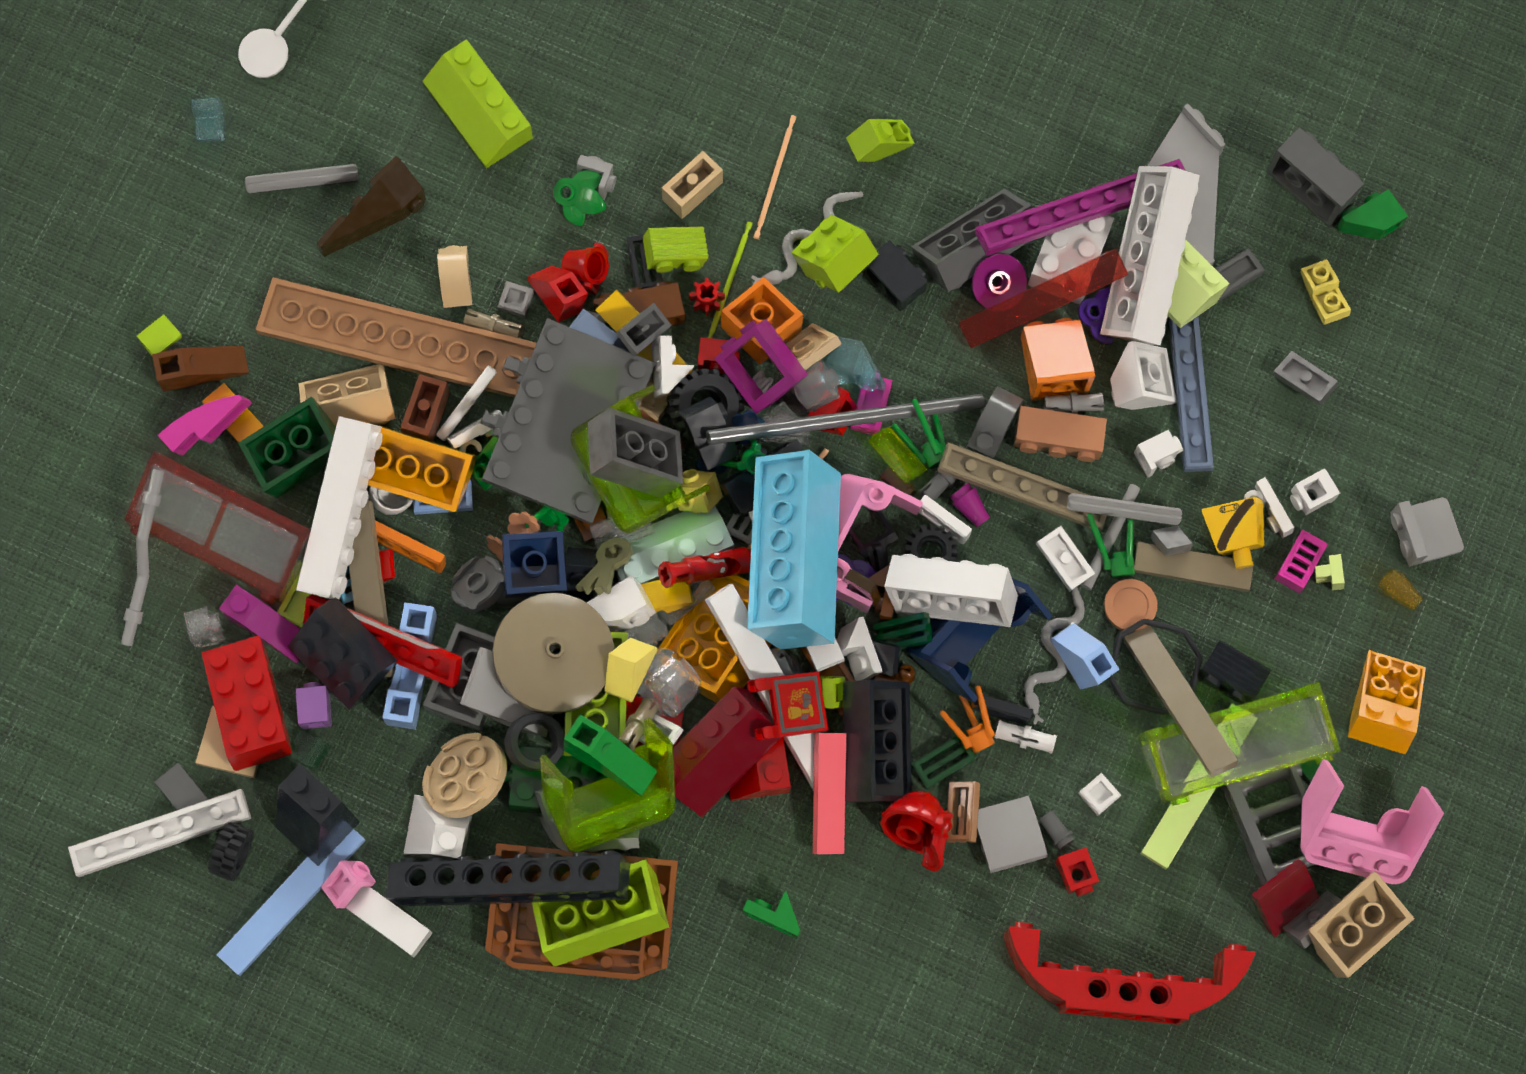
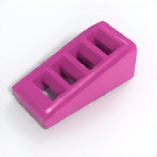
(1289, 579)

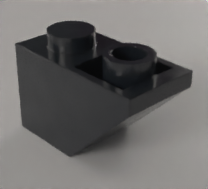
(577, 565)

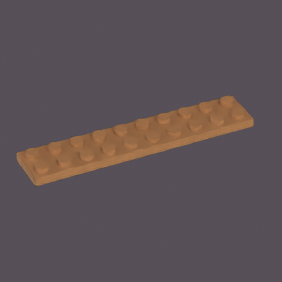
(389, 336)

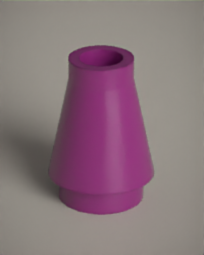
(970, 505)

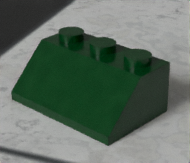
(290, 448)

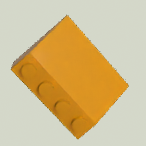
(705, 646)

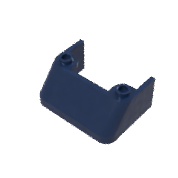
(958, 641)

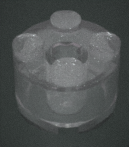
(670, 683)

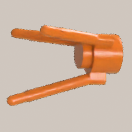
(978, 736)

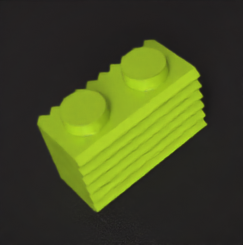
(675, 248)

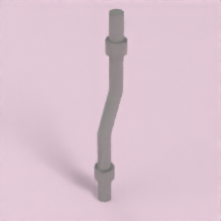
(133, 614)

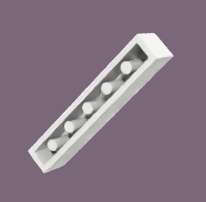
(339, 508)

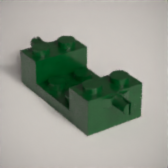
(525, 783)

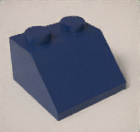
(533, 564)

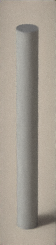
(1109, 538)

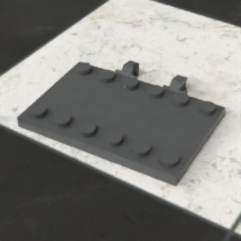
(559, 389)

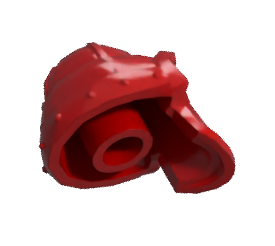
(919, 826)

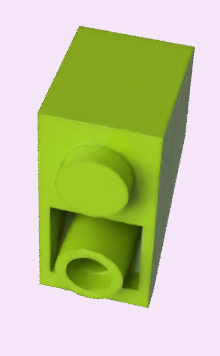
(879, 139)

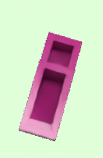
(203, 423)

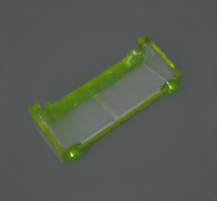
(1261, 735)

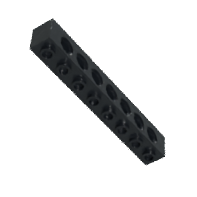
(609, 885)

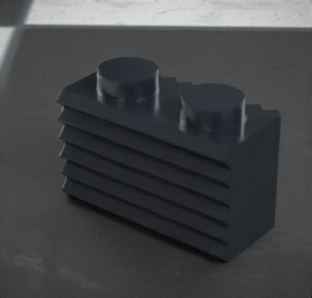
(1234, 673)

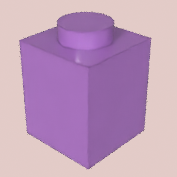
(313, 706)

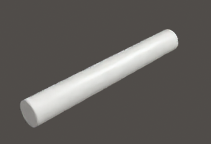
(466, 403)

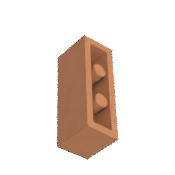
(1060, 433)

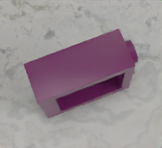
(779, 354)

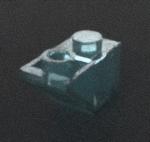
(855, 365)

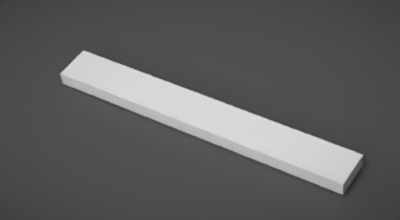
(757, 663)

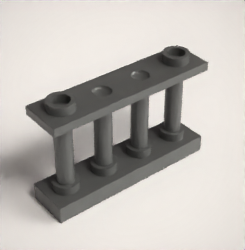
(1248, 818)

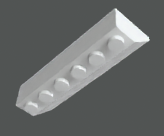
(1151, 254)

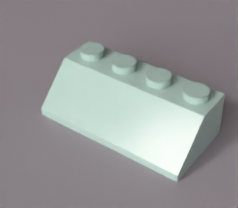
(674, 539)

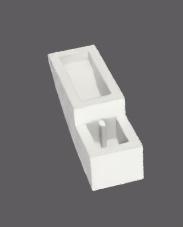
(389, 920)

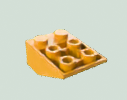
(1387, 702)

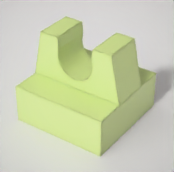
(1331, 572)

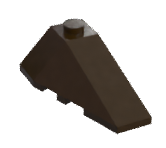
(390, 200)

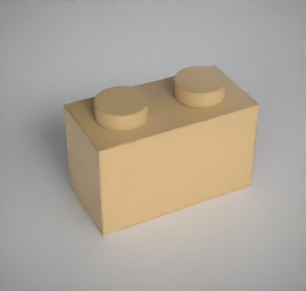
(692, 184)

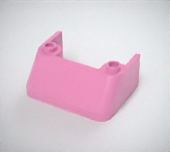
(876, 496)
(1360, 846)

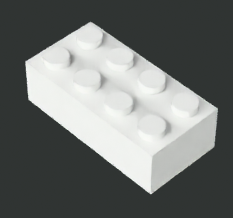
(951, 590)

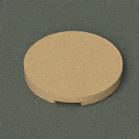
(464, 775)

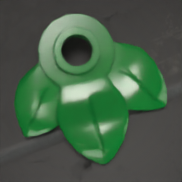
(583, 196)

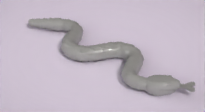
(777, 276)
(1031, 699)

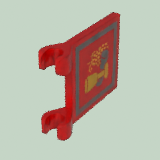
(795, 705)

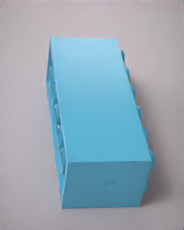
(794, 550)

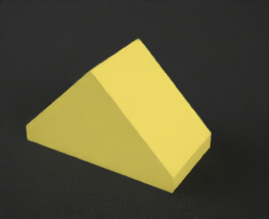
(628, 668)

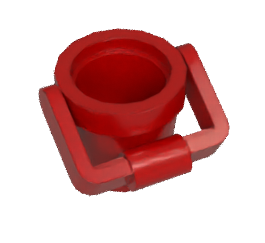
(588, 266)

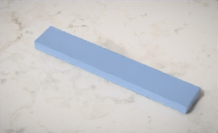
(284, 906)

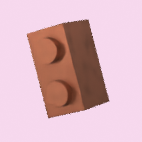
(425, 408)

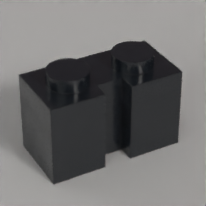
(896, 275)
(703, 417)

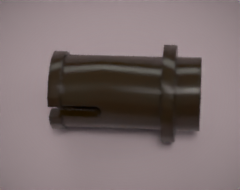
(892, 479)

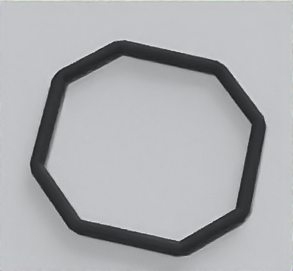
(1163, 626)

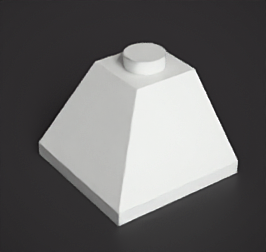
(1143, 378)
(435, 834)

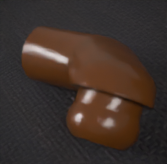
(904, 674)

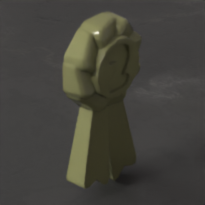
(610, 557)

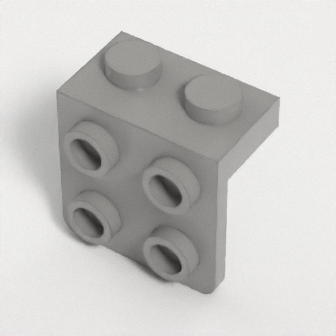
(1426, 530)

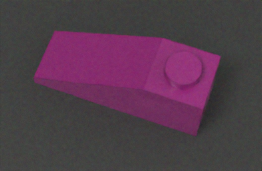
(260, 620)

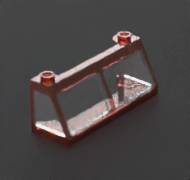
(223, 529)

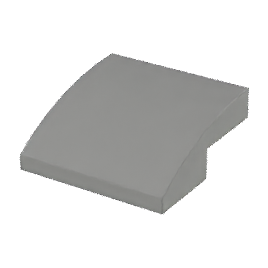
(1010, 834)

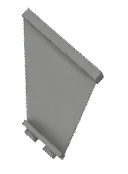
(1199, 152)

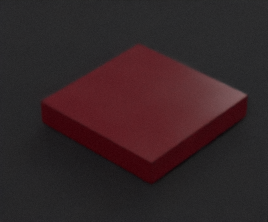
(1285, 896)

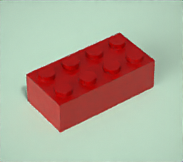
(246, 703)

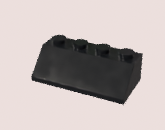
(877, 740)

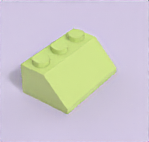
(1196, 287)

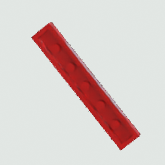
(407, 649)

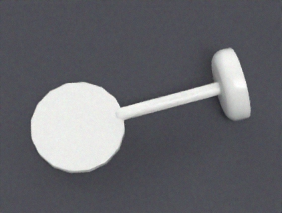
(264, 50)

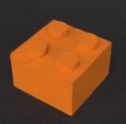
(757, 304)

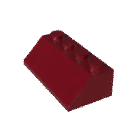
(720, 750)

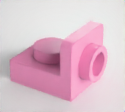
(346, 882)

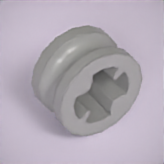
(762, 382)

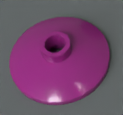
(1011, 279)

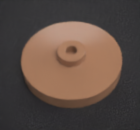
(1129, 603)

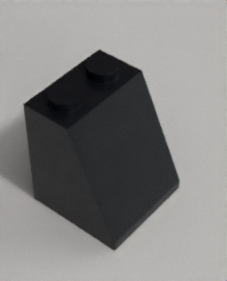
(312, 815)

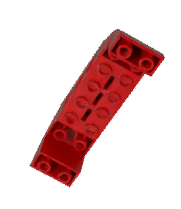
(1071, 994)

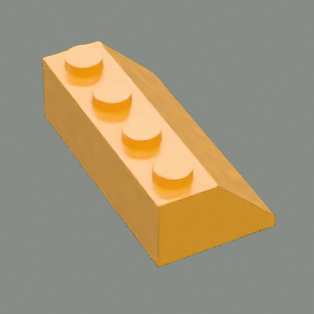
(421, 470)

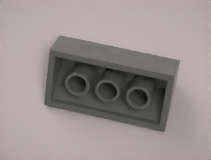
(954, 249)

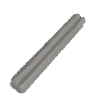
(301, 178)
(1124, 509)

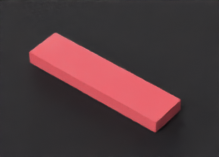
(829, 793)

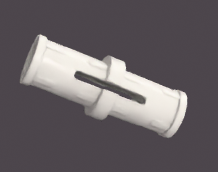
(1025, 736)

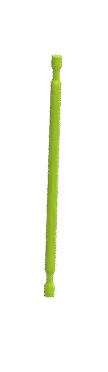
(730, 278)

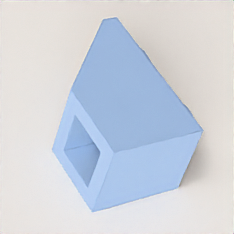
(1084, 656)

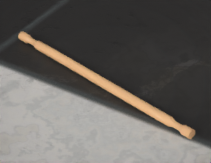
(774, 177)

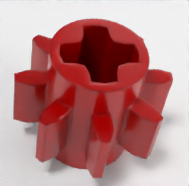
(706, 304)

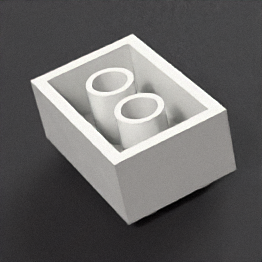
(1070, 248)

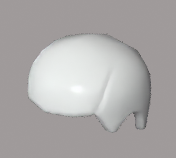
(388, 502)

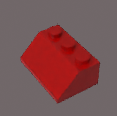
(767, 776)

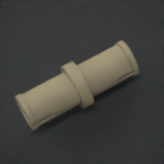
(492, 323)
(635, 723)

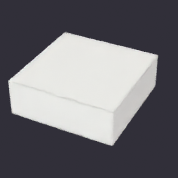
(1099, 794)

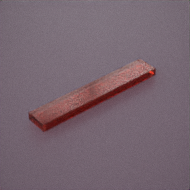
(1043, 298)

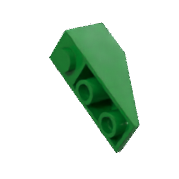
(608, 755)

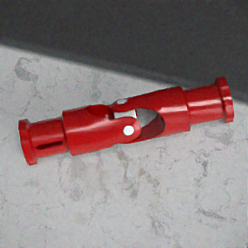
(704, 568)

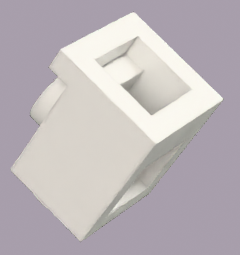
(1158, 452)
(1320, 485)

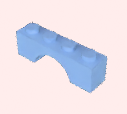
(407, 686)

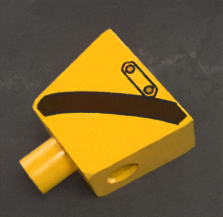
(1237, 529)

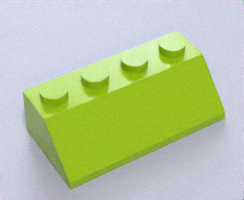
(477, 104)

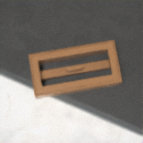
(966, 810)

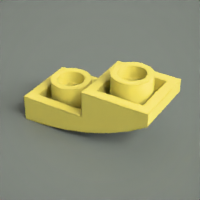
(1324, 292)

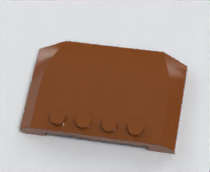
(516, 941)

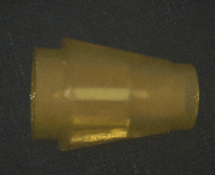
(1400, 589)

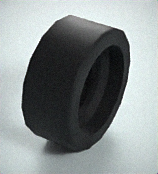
(512, 734)

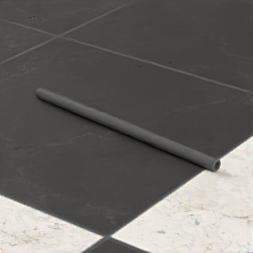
(842, 419)

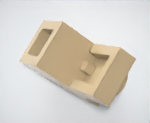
(454, 276)

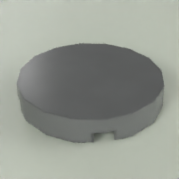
(478, 584)

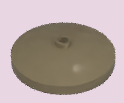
(549, 680)

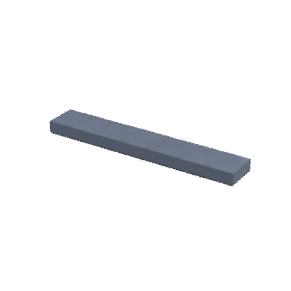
(1191, 396)

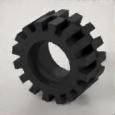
(934, 535)
(230, 851)

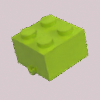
(834, 253)

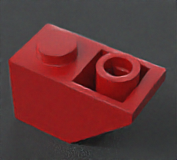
(559, 291)

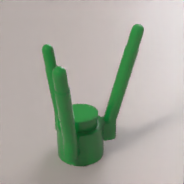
(934, 448)
(1122, 562)

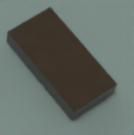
(863, 586)

